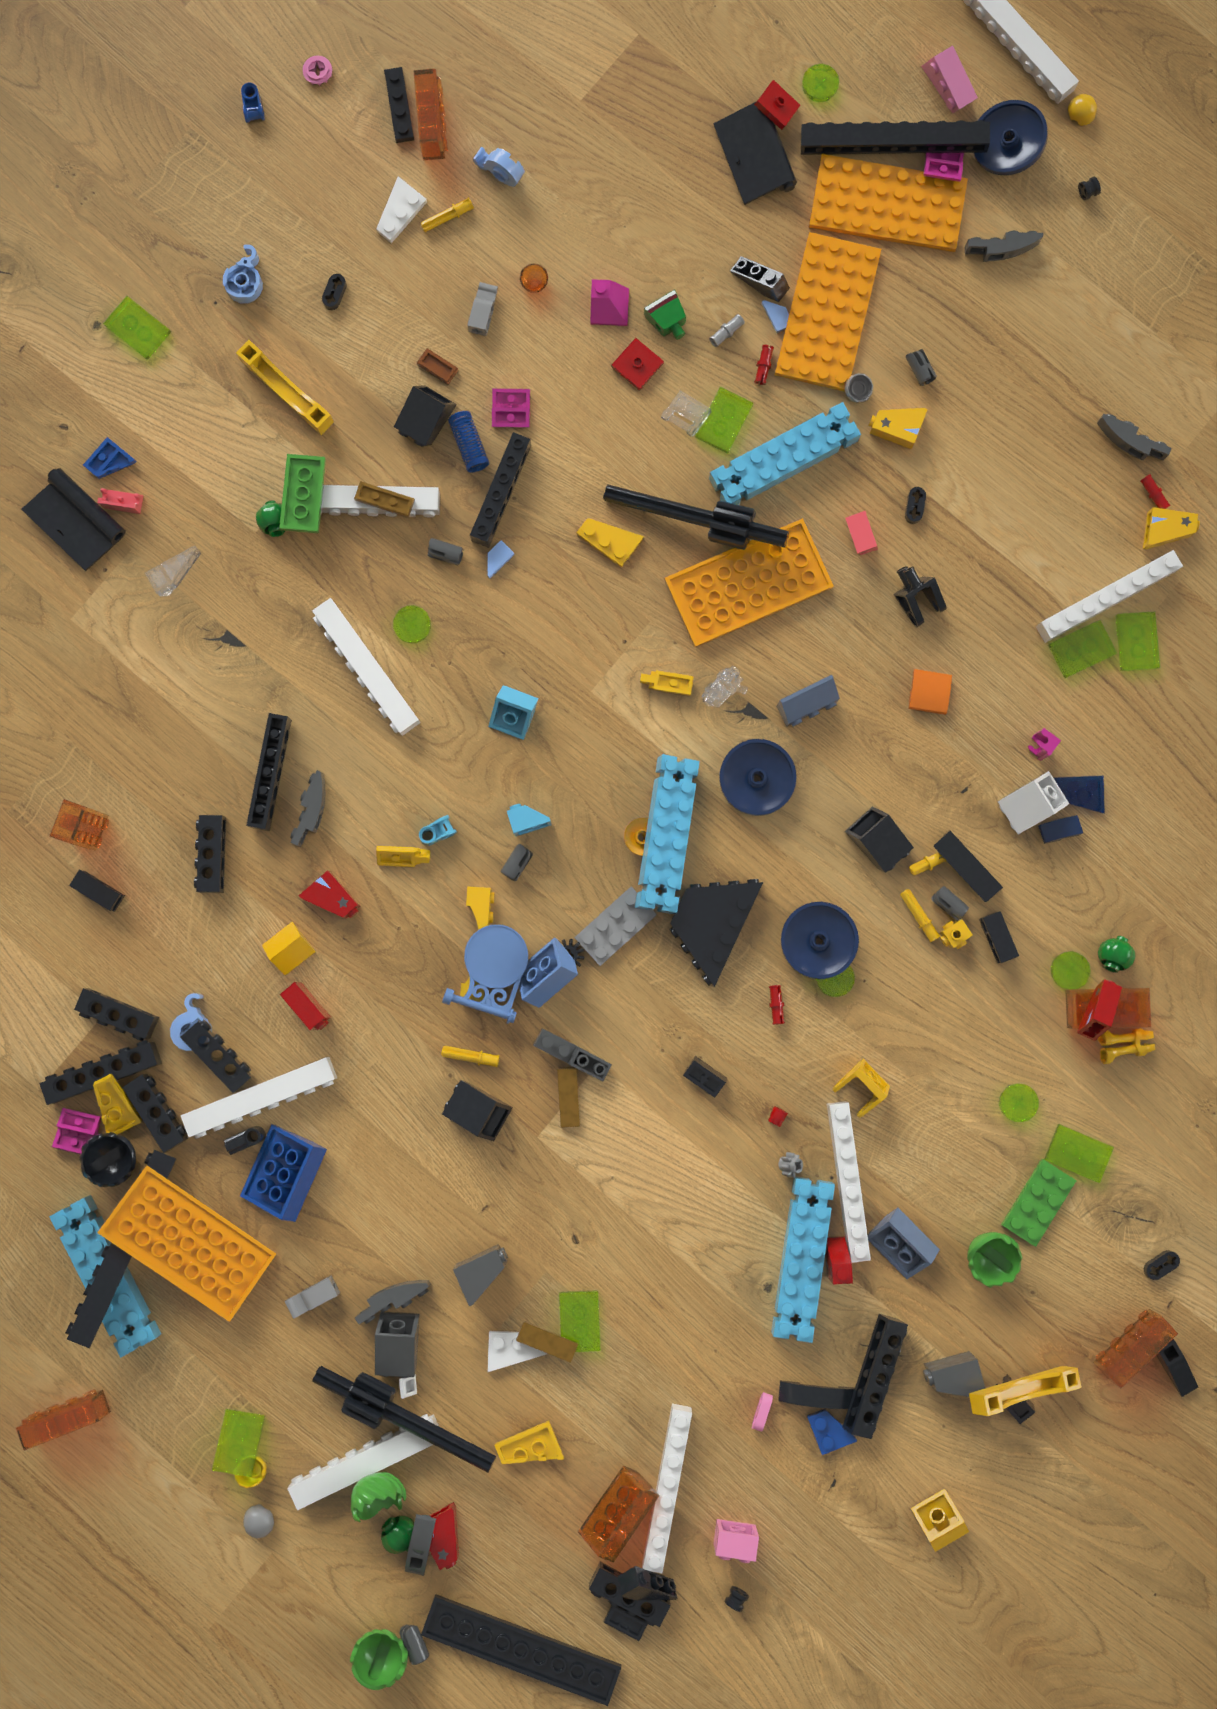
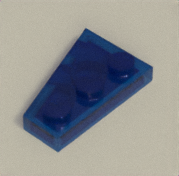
(1083, 791)

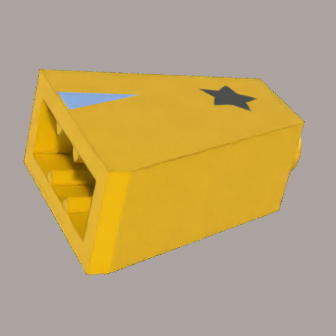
(898, 425)
(1168, 526)

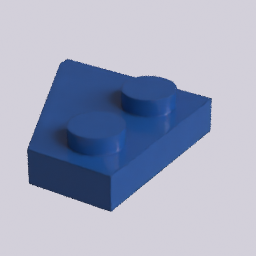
(108, 459)
(829, 1432)

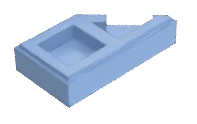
(777, 314)
(498, 557)

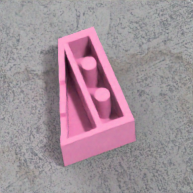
(950, 79)

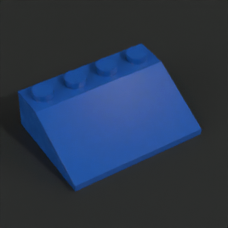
(283, 1173)

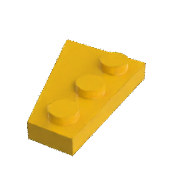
(610, 540)
(115, 1106)
(530, 1445)

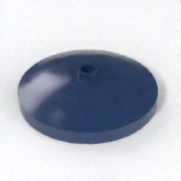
(1016, 137)
(759, 759)
(835, 930)

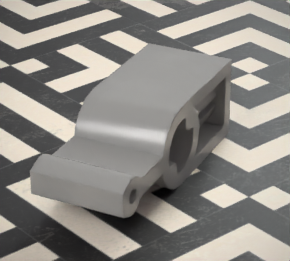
(482, 309)
(312, 1297)

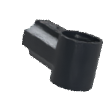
(243, 1140)

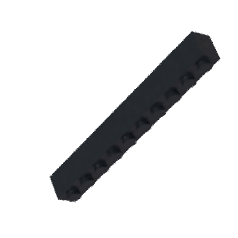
(895, 137)
(108, 1275)

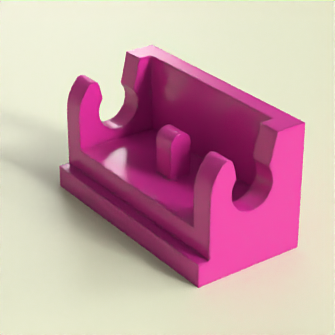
(1047, 743)

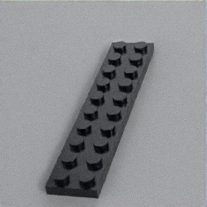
(521, 1650)

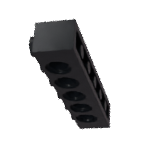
(500, 490)
(269, 772)
(52, 1088)
(870, 1388)

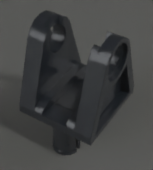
(912, 585)

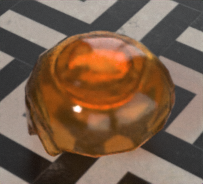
(534, 278)

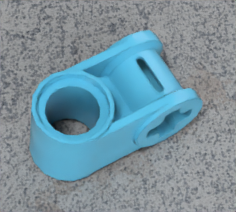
(438, 830)

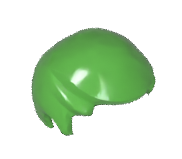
(994, 1258)
(374, 1493)
(378, 1659)

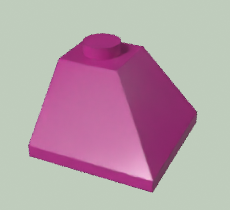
(609, 303)

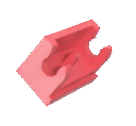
(121, 501)
(861, 533)

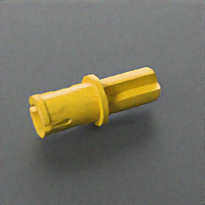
(926, 864)

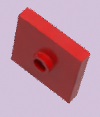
(777, 104)
(637, 364)

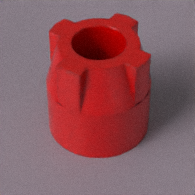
(777, 1116)

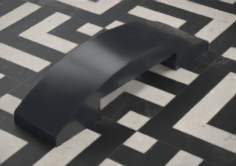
(815, 1395)

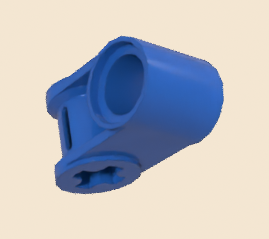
(252, 105)

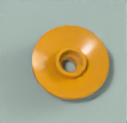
(631, 833)

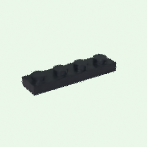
(399, 105)

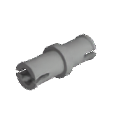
(726, 330)

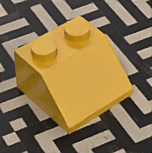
(940, 1520)

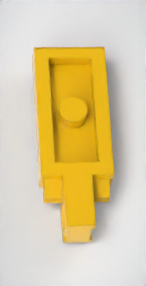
(668, 682)
(401, 856)

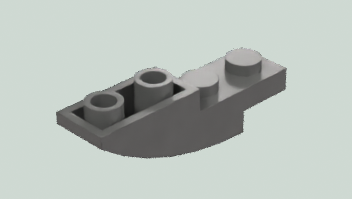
(996, 249)
(1125, 437)
(314, 801)
(572, 1054)
(397, 1294)
(420, 1544)

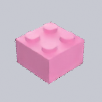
(736, 1541)

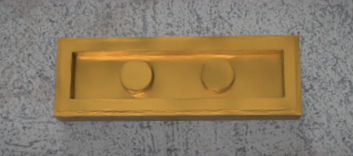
(384, 499)
(568, 1097)
(547, 1342)

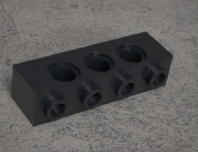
(215, 883)
(86, 1007)
(233, 1079)
(145, 1109)
(604, 1575)

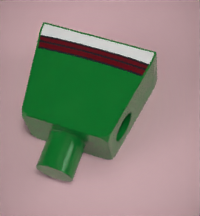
(667, 315)

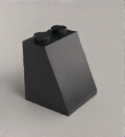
(424, 415)
(879, 839)
(476, 1111)

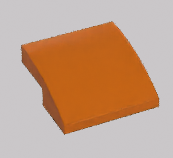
(930, 691)

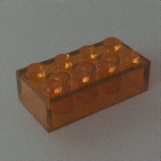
(430, 114)
(79, 825)
(1131, 1011)
(1135, 1347)
(62, 1418)
(618, 1514)

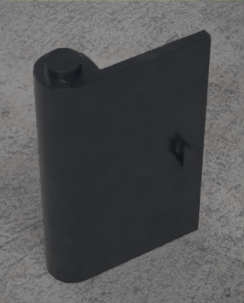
(762, 158)
(83, 524)

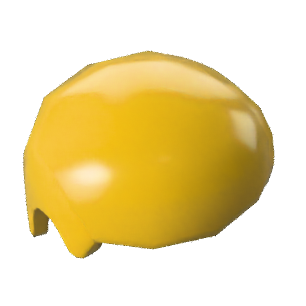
(1082, 109)
(257, 1477)

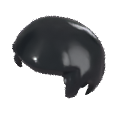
(107, 1159)

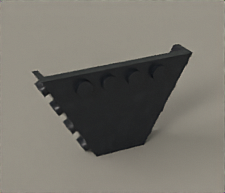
(711, 922)

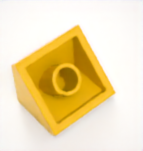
(288, 948)

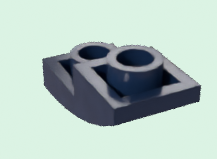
(1060, 829)

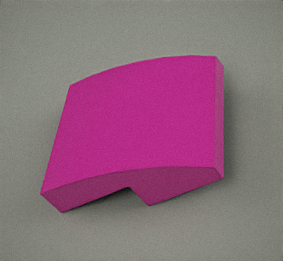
(944, 166)
(510, 407)
(75, 1130)

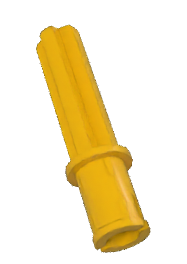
(448, 214)
(920, 915)
(470, 1056)

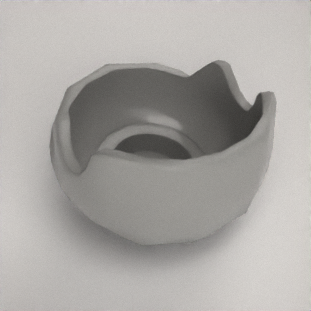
(859, 388)
(258, 1521)

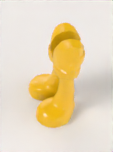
(1108, 1054)

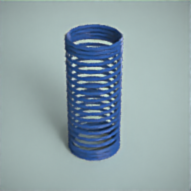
(461, 422)

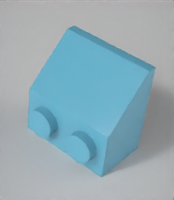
(513, 712)
(525, 819)

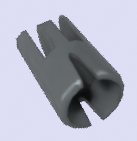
(921, 367)
(445, 551)
(516, 862)
(950, 903)
(414, 1644)

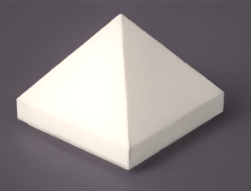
(407, 1386)

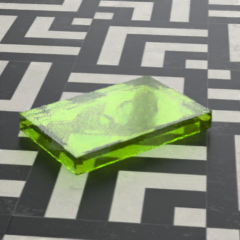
(137, 327)
(725, 420)
(1137, 641)
(1082, 649)
(1079, 1153)
(580, 1319)
(238, 1443)

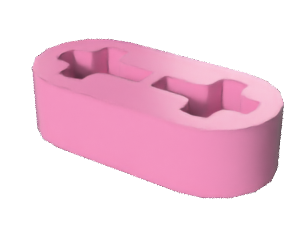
(762, 1411)

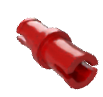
(764, 364)
(1155, 492)
(776, 1004)

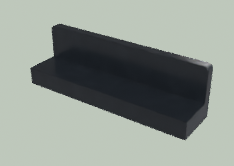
(967, 866)

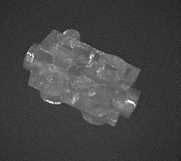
(726, 684)

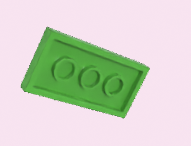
(302, 493)
(1038, 1202)

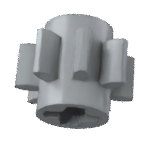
(790, 1164)

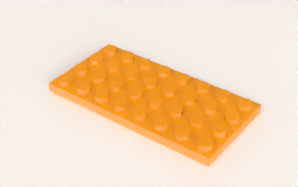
(887, 203)
(828, 311)
(747, 584)
(187, 1243)

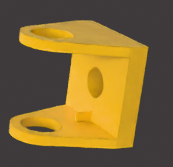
(871, 1079)

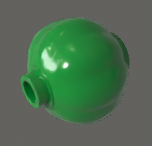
(269, 518)
(1116, 954)
(397, 1534)

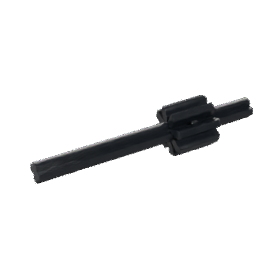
(728, 522)
(371, 1402)

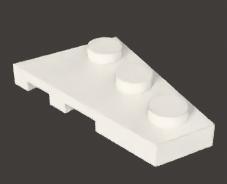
(400, 210)
(506, 1351)

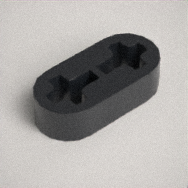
(330, 290)
(911, 505)
(1158, 1261)

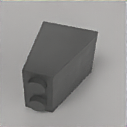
(480, 1271)
(396, 1344)
(955, 1374)

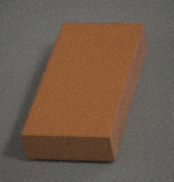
(437, 366)

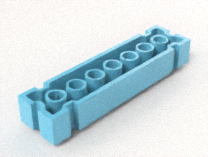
(785, 455)
(667, 834)
(85, 1251)
(803, 1259)

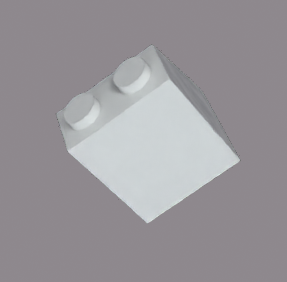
(1033, 803)

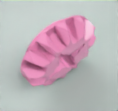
(310, 67)

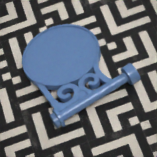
(494, 959)

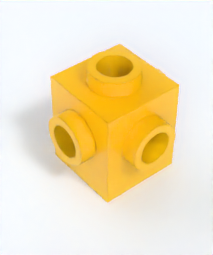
(961, 931)

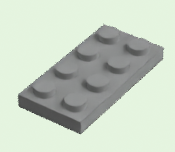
(614, 927)

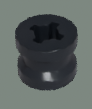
(1089, 188)
(736, 1599)

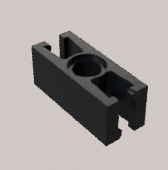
(97, 890)
(999, 937)

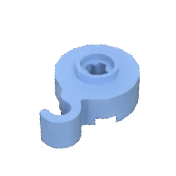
(500, 165)
(244, 271)
(185, 1019)

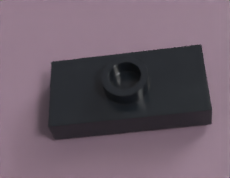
(625, 1623)

